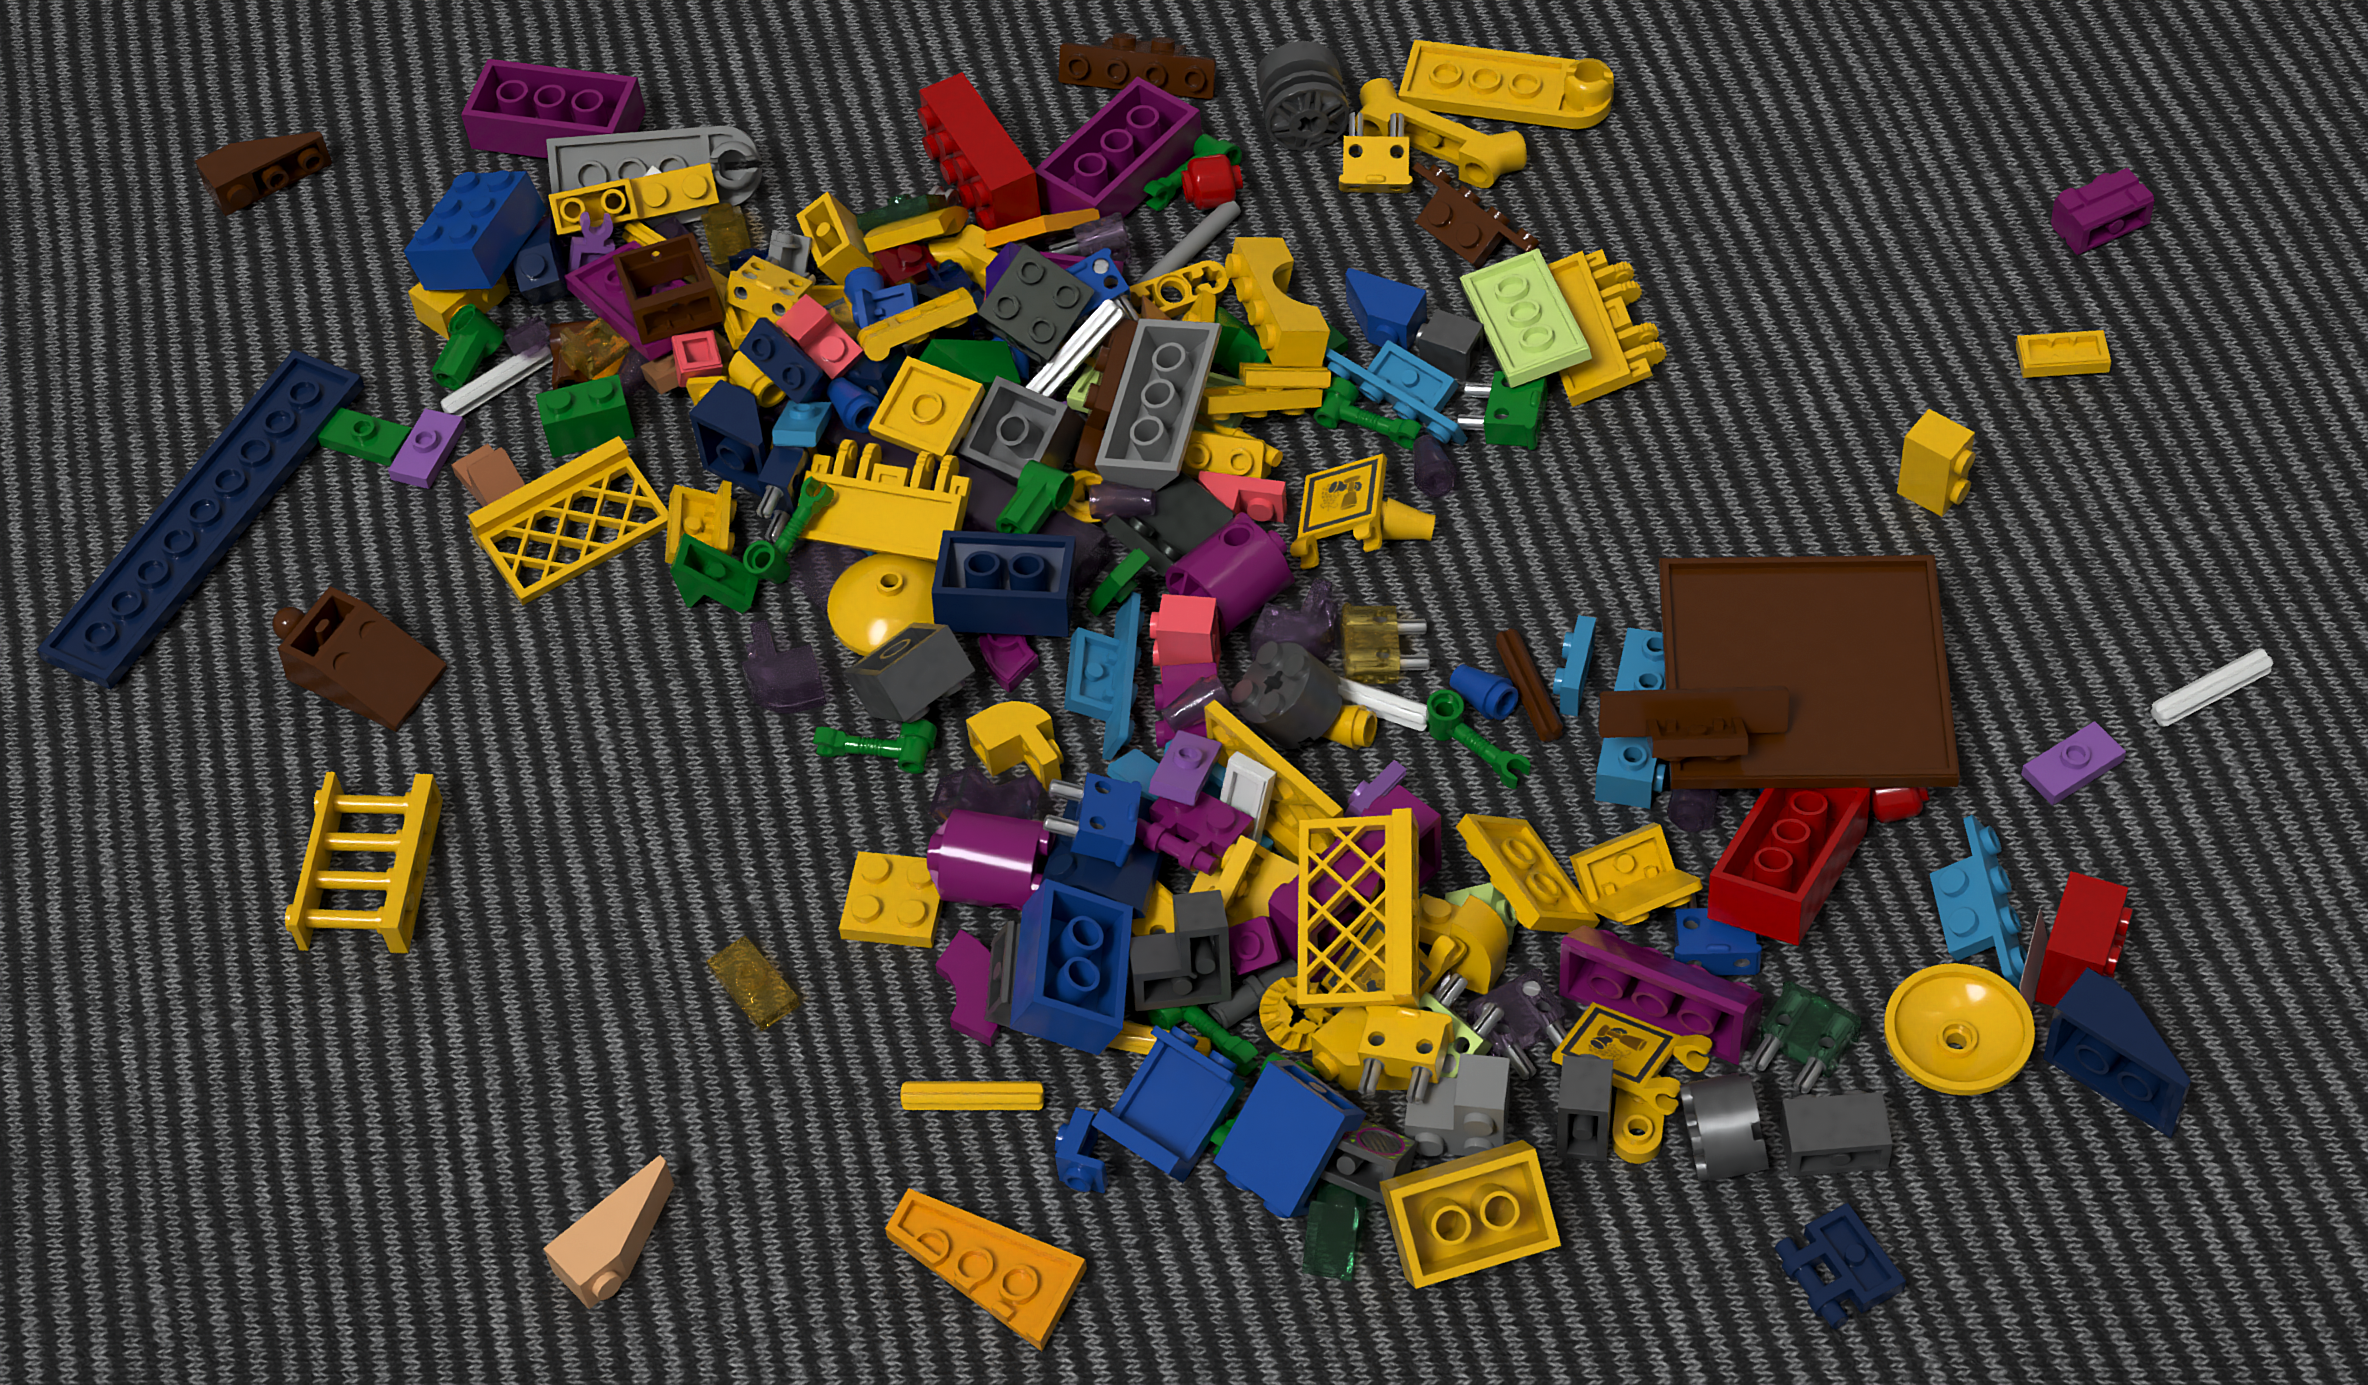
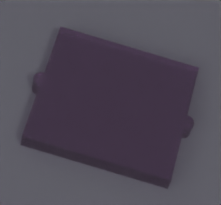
(818, 568)

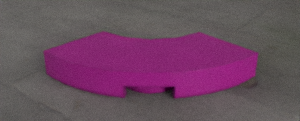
(1007, 658)
(966, 968)

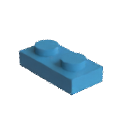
(1578, 651)

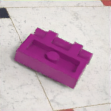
(1207, 825)

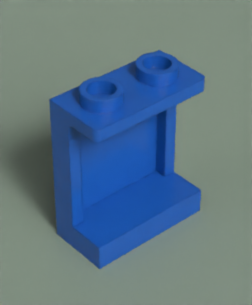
(1173, 1103)
(1286, 1137)

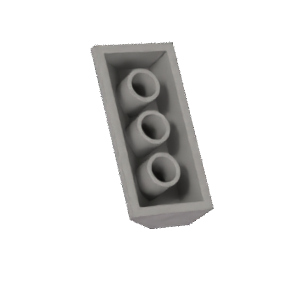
(1157, 402)

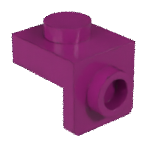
(1253, 946)

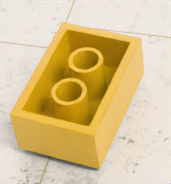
(1470, 1213)

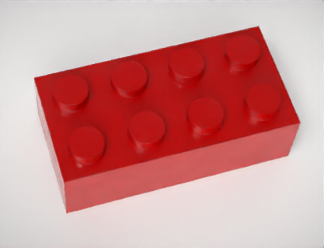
(977, 154)
(1787, 859)

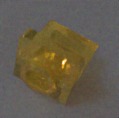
(725, 231)
(592, 347)

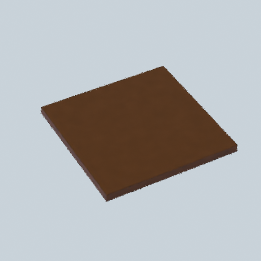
(1850, 644)

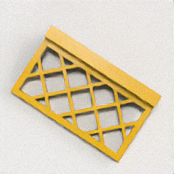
(547, 497)
(1292, 795)
(1400, 918)

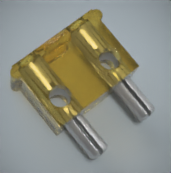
(1372, 644)

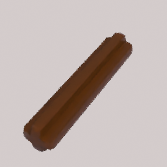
(1529, 685)

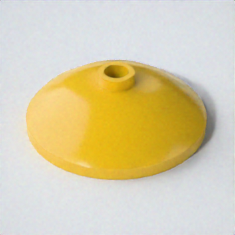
(868, 612)
(1962, 1008)

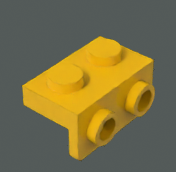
(1225, 455)
(702, 517)

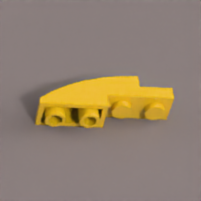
(635, 199)

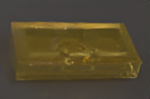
(753, 983)

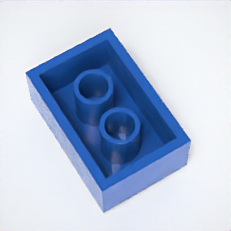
(475, 230)
(1072, 967)

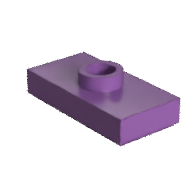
(427, 448)
(2073, 763)
(1185, 768)
(1381, 785)

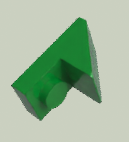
(1236, 344)
(709, 572)

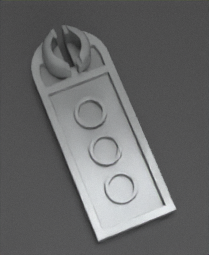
(612, 157)

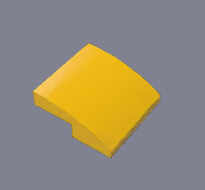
(920, 227)

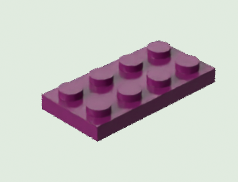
(600, 290)

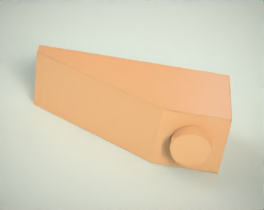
(606, 1242)

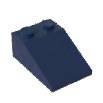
(2115, 1050)

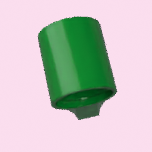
(471, 340)
(1037, 495)

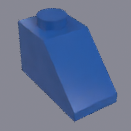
(1385, 308)

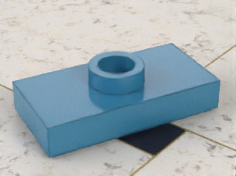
(802, 424)

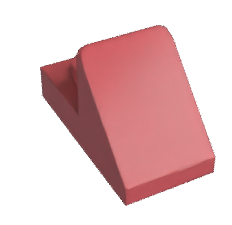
(820, 337)
(1254, 496)

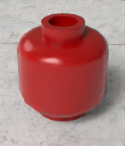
(1211, 181)
(1897, 802)

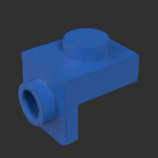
(884, 303)
(1074, 1148)

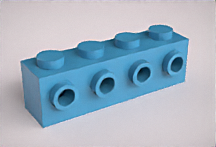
(1625, 764)

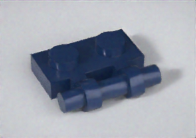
(1853, 1258)

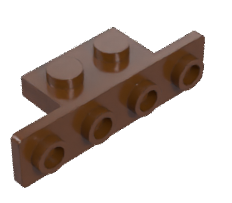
(1125, 58)
(1462, 224)
(1101, 396)
(1694, 720)

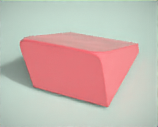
(696, 356)

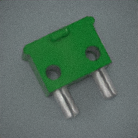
(1512, 414)

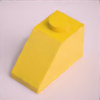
(1337, 1047)

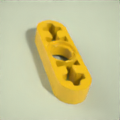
(1184, 281)

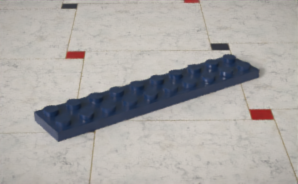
(199, 520)

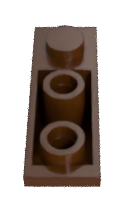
(260, 167)

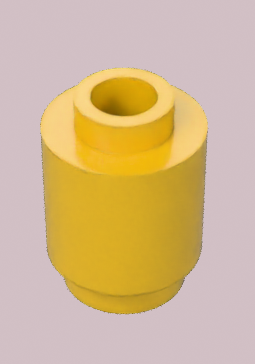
(749, 376)

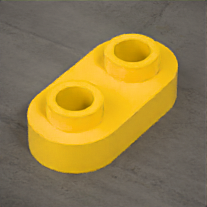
(1635, 1113)

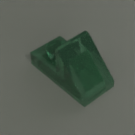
(1334, 1232)

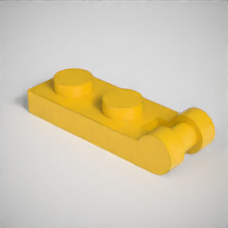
(916, 323)

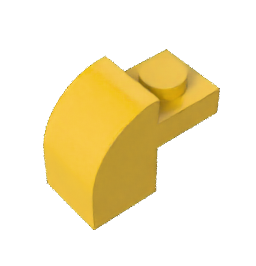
(1016, 734)
(1477, 928)

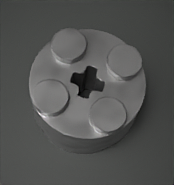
(1288, 694)
(1724, 1126)

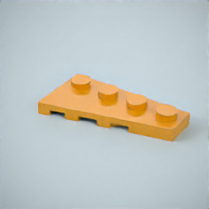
(994, 1266)

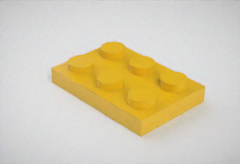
(1526, 873)

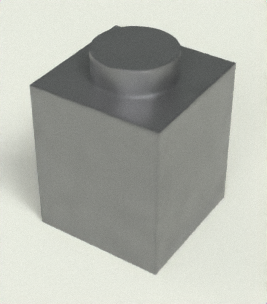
(1451, 343)

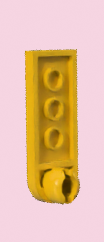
(1507, 85)

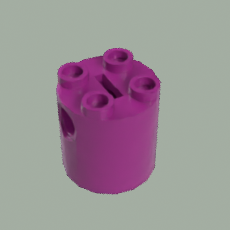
(1235, 566)
(988, 859)

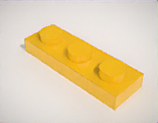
(1256, 402)

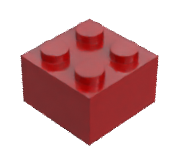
(2085, 934)

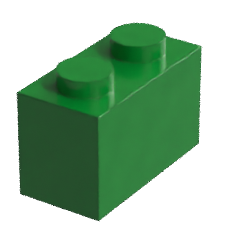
(584, 415)

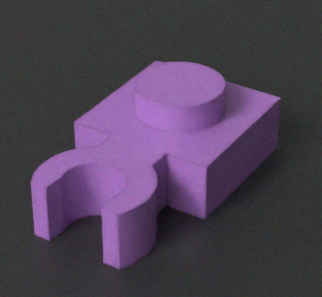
(593, 244)

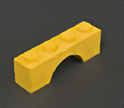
(1286, 328)

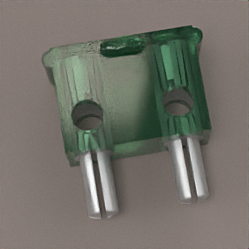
(1808, 1032)

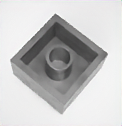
(1020, 427)
(910, 672)

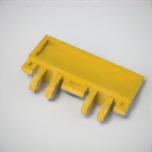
(1598, 303)
(880, 509)

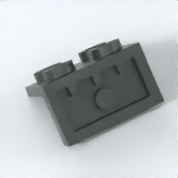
(1034, 305)
(1181, 521)

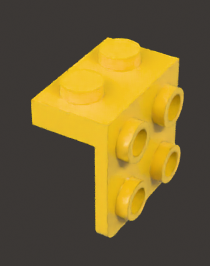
(1632, 876)

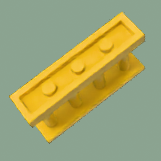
(402, 882)

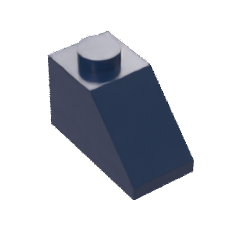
(541, 265)

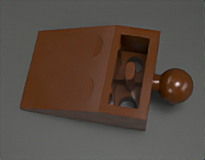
(356, 658)

